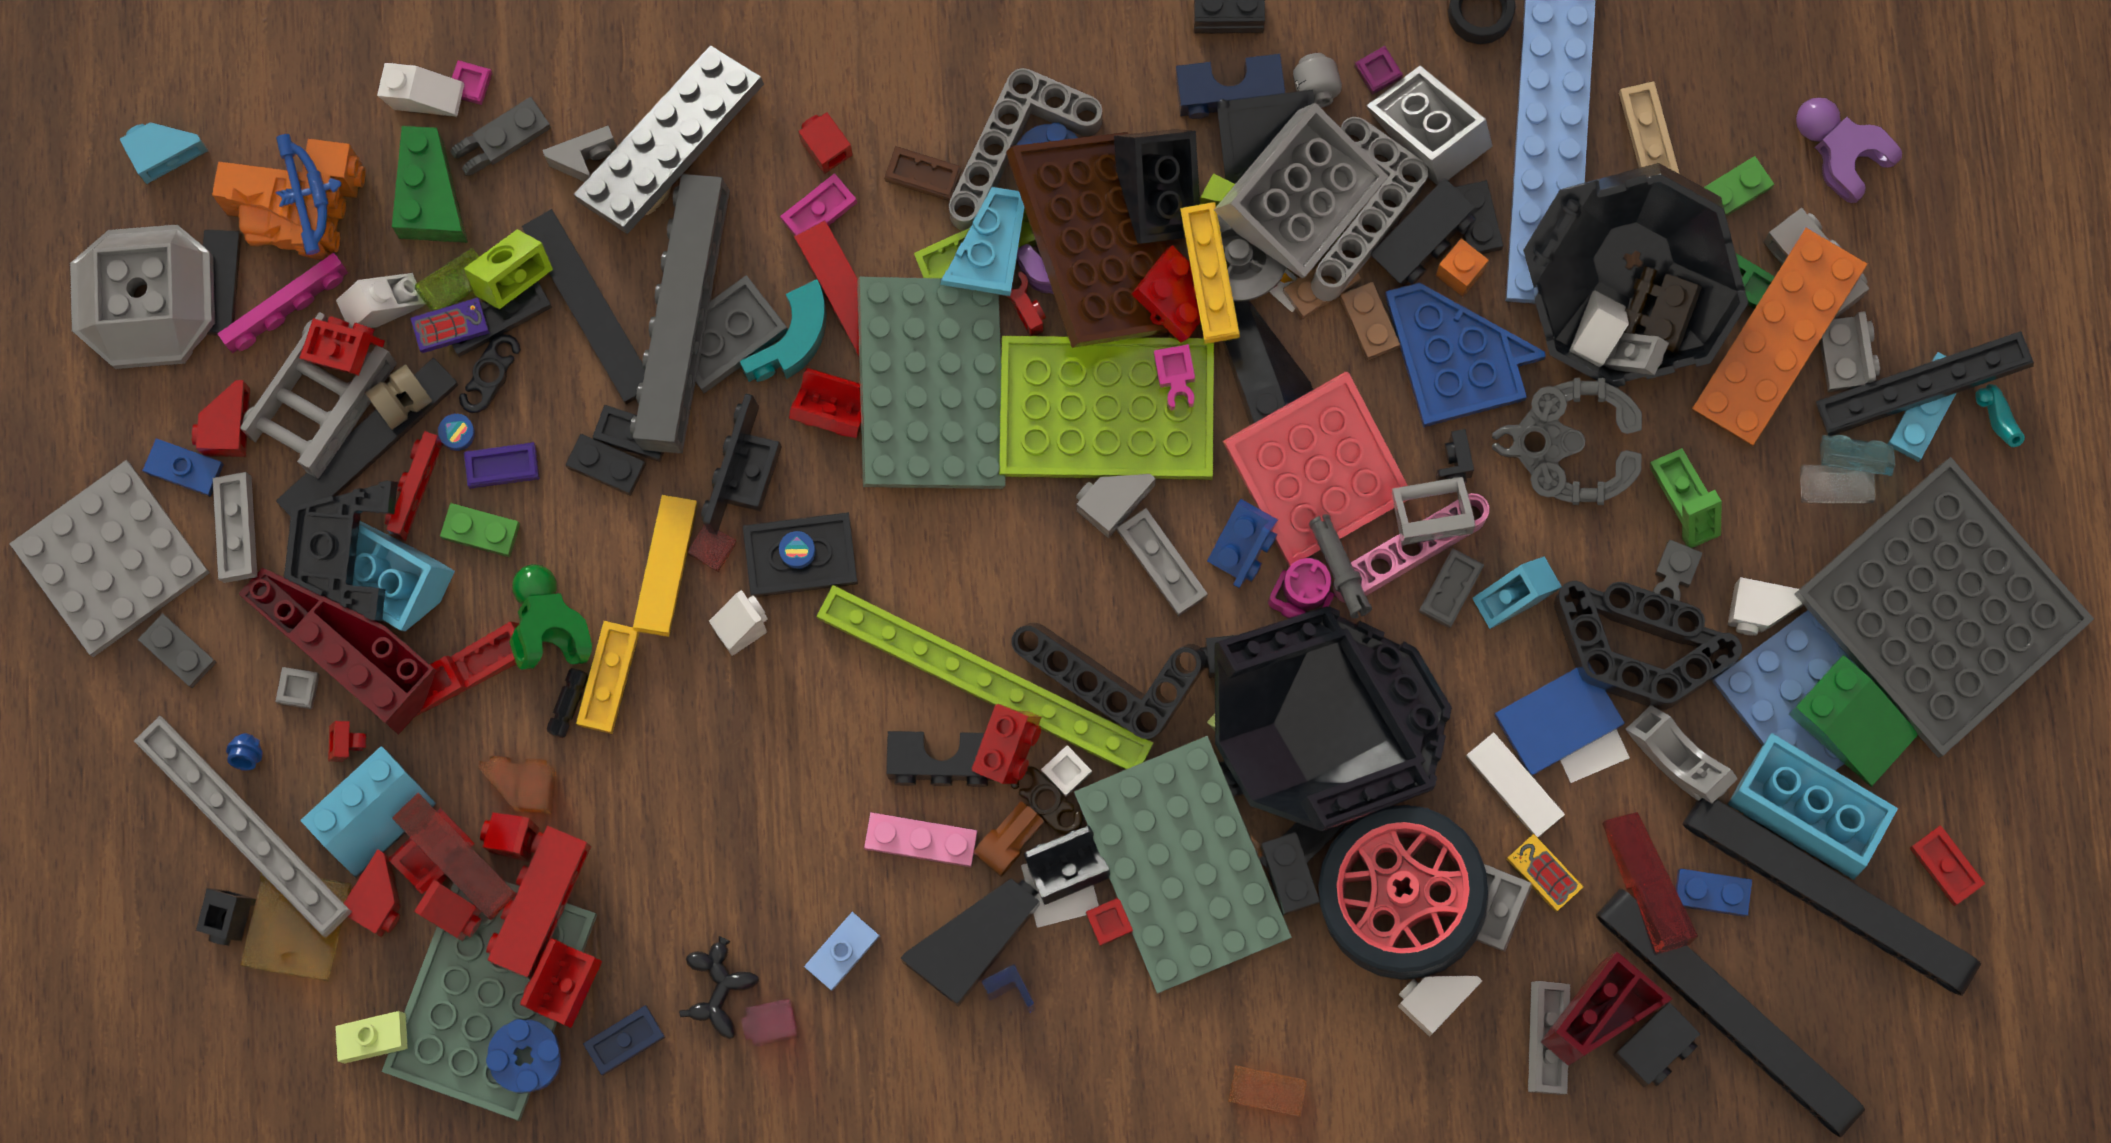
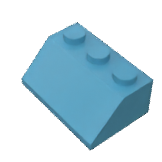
(360, 811)

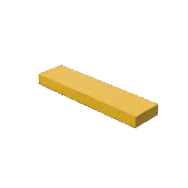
(1210, 273)
(665, 565)

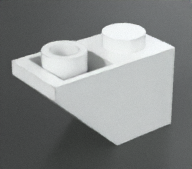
(379, 300)
(739, 622)

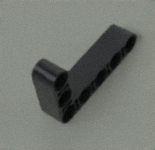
(1109, 682)

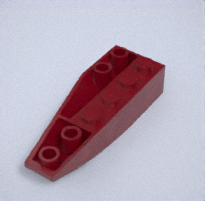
(347, 646)

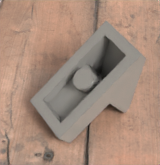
(571, 155)

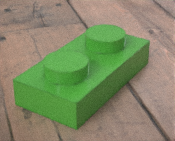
(1741, 185)
(480, 530)

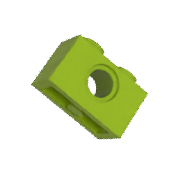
(508, 269)

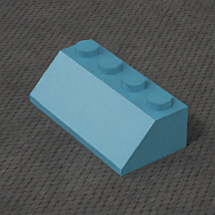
(1813, 806)

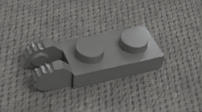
(502, 136)

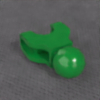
(545, 619)

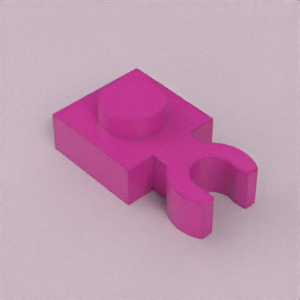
(1175, 370)

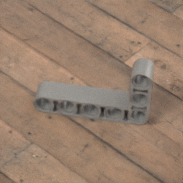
(1008, 135)
(1375, 213)

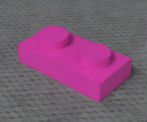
(825, 203)

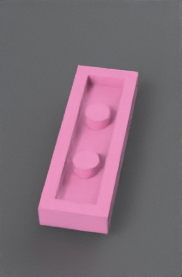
(920, 839)

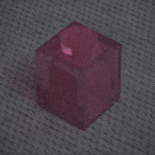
(770, 1023)

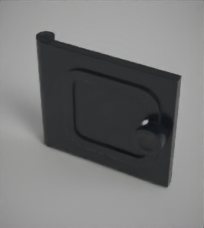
(1252, 124)

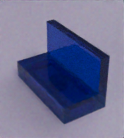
(1006, 981)

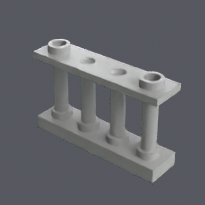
(334, 424)

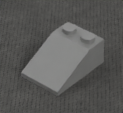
(1432, 124)

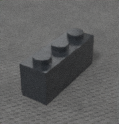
(1425, 233)

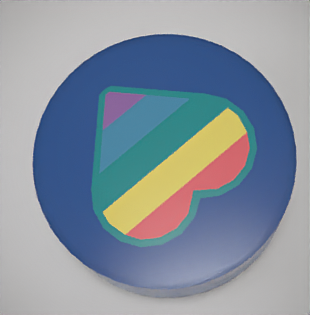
(456, 432)
(797, 549)

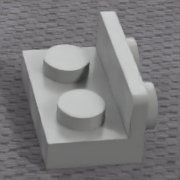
(1848, 353)

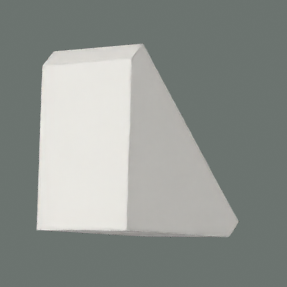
(1599, 329)

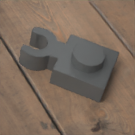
(1676, 567)

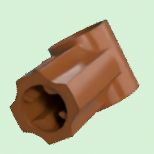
(1003, 846)

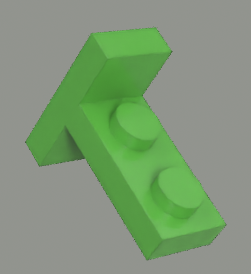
(1689, 498)

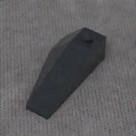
(1262, 366)

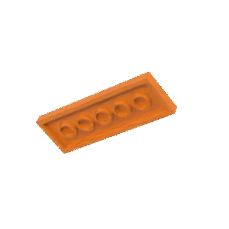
(1779, 336)

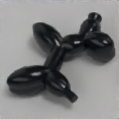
(725, 982)

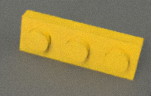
(607, 677)

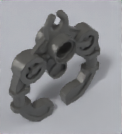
(1562, 441)

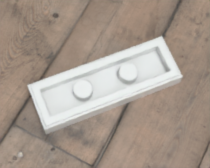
(1515, 785)

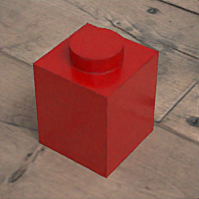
(825, 142)

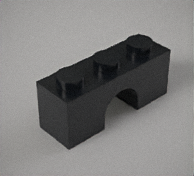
(910, 762)

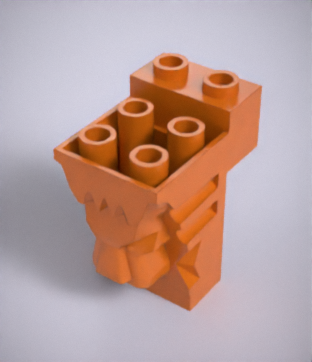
(251, 197)

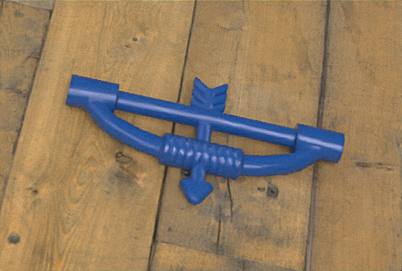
(317, 189)

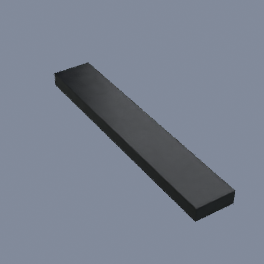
(588, 306)
(1924, 383)
(367, 443)

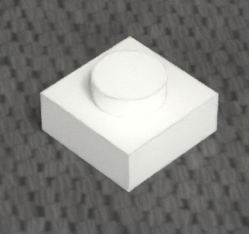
(1066, 771)

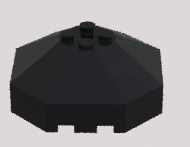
(1677, 232)

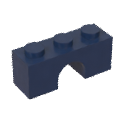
(1200, 91)

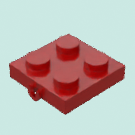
(1171, 294)

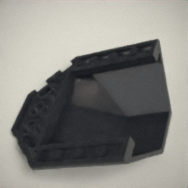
(1327, 718)

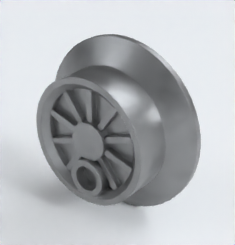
(1249, 268)

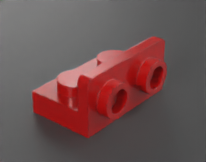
(338, 346)

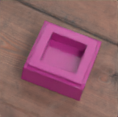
(475, 81)

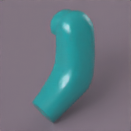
(2000, 415)

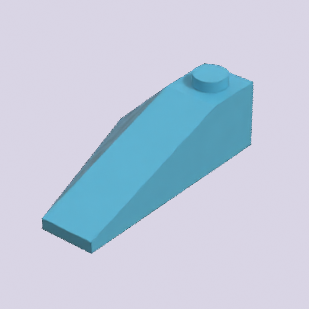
(411, 578)

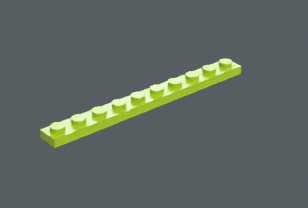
(982, 678)

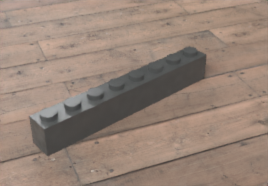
(680, 314)

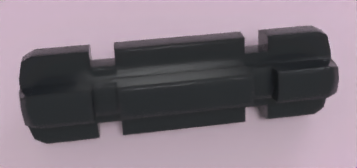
(567, 702)

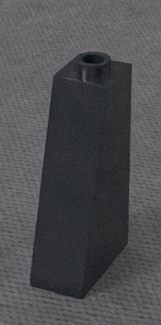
(969, 944)

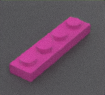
(292, 297)

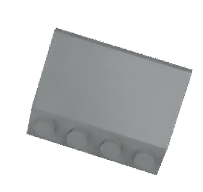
(1302, 191)

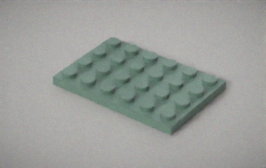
(929, 384)
(1183, 864)
(461, 1006)

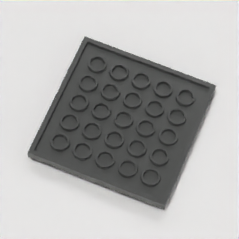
(1944, 606)

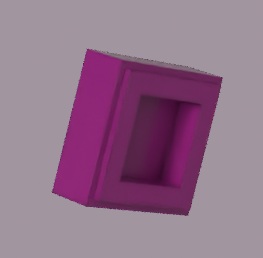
(1378, 70)

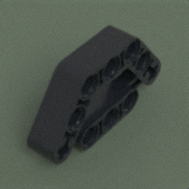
(1675, 676)

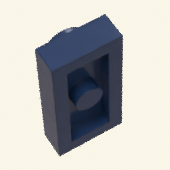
(624, 1040)

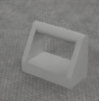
(1438, 527)

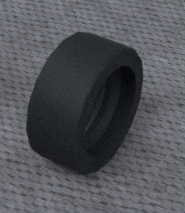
(1477, 34)

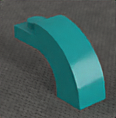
(801, 340)

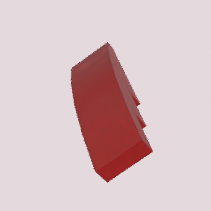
(834, 276)

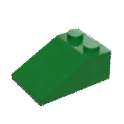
(1855, 720)

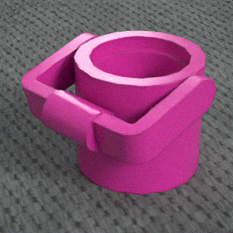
(1304, 588)

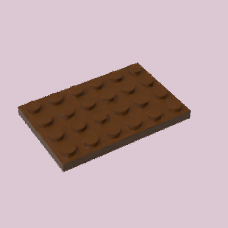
(1086, 237)

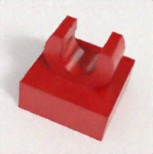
(342, 741)

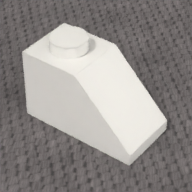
(419, 90)
(1760, 605)
(1435, 999)

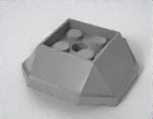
(164, 321)

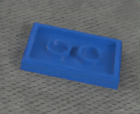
(1558, 720)

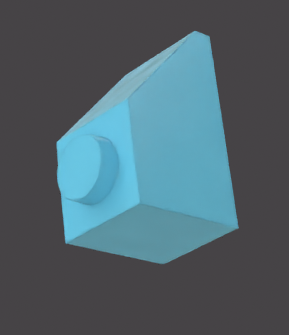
(160, 149)
(1517, 591)

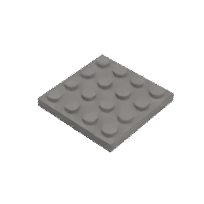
(109, 558)

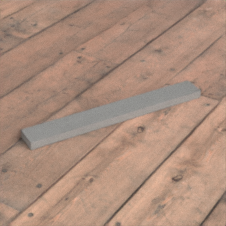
(243, 826)

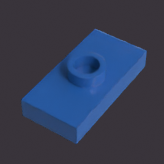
(182, 467)

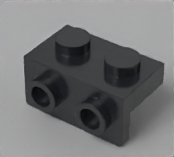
(1066, 865)

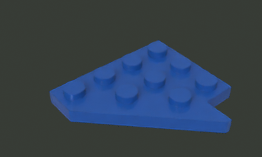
(1455, 356)

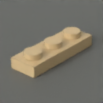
(1647, 126)

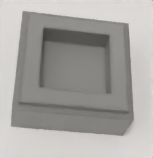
(297, 688)

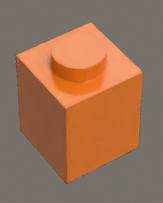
(1462, 267)

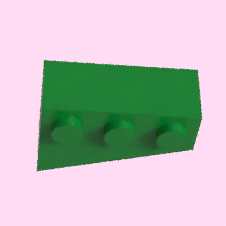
(425, 189)

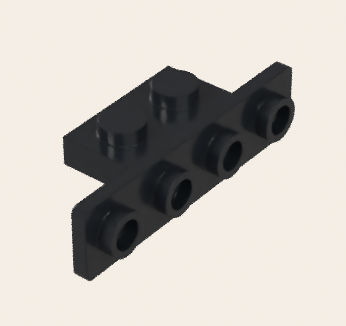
(744, 470)

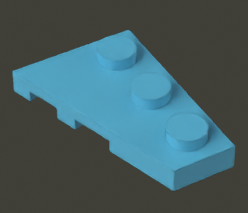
(990, 247)

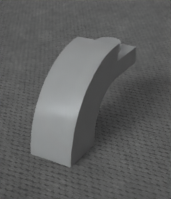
(1679, 756)

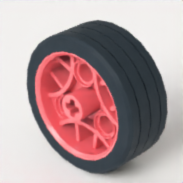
(1378, 834)

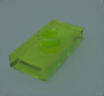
(448, 283)

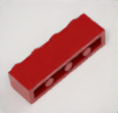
(539, 901)

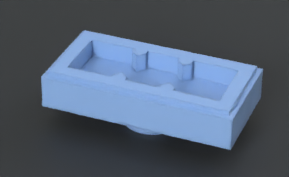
(842, 951)

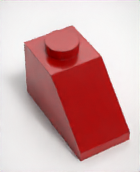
(220, 423)
(509, 836)
(375, 897)
(449, 911)

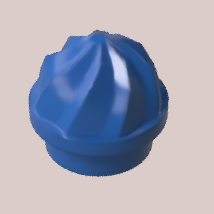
(244, 752)

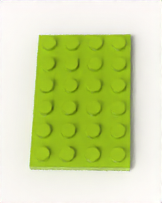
(1102, 410)

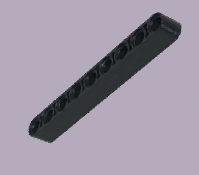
(1832, 895)
(1735, 1018)

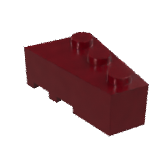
(1603, 1008)

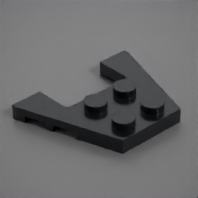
(325, 546)

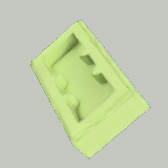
(371, 1037)

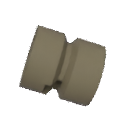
(387, 404)

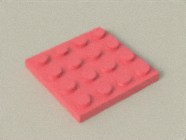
(1317, 461)

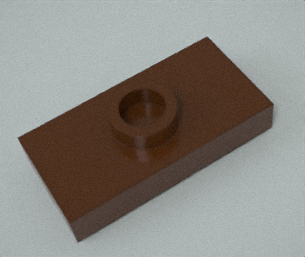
(923, 173)

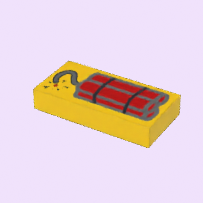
(1545, 873)

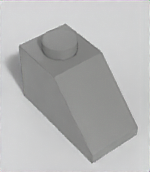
(1113, 500)

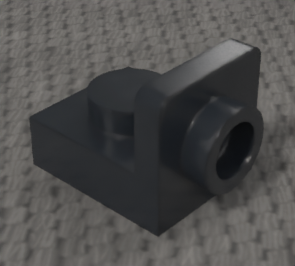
(1458, 453)

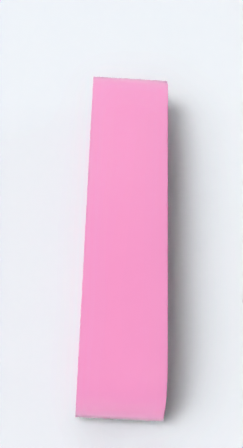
(1399, 561)

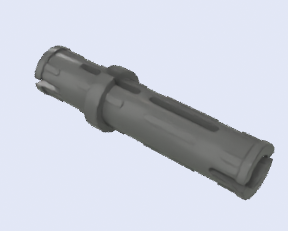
(1346, 579)

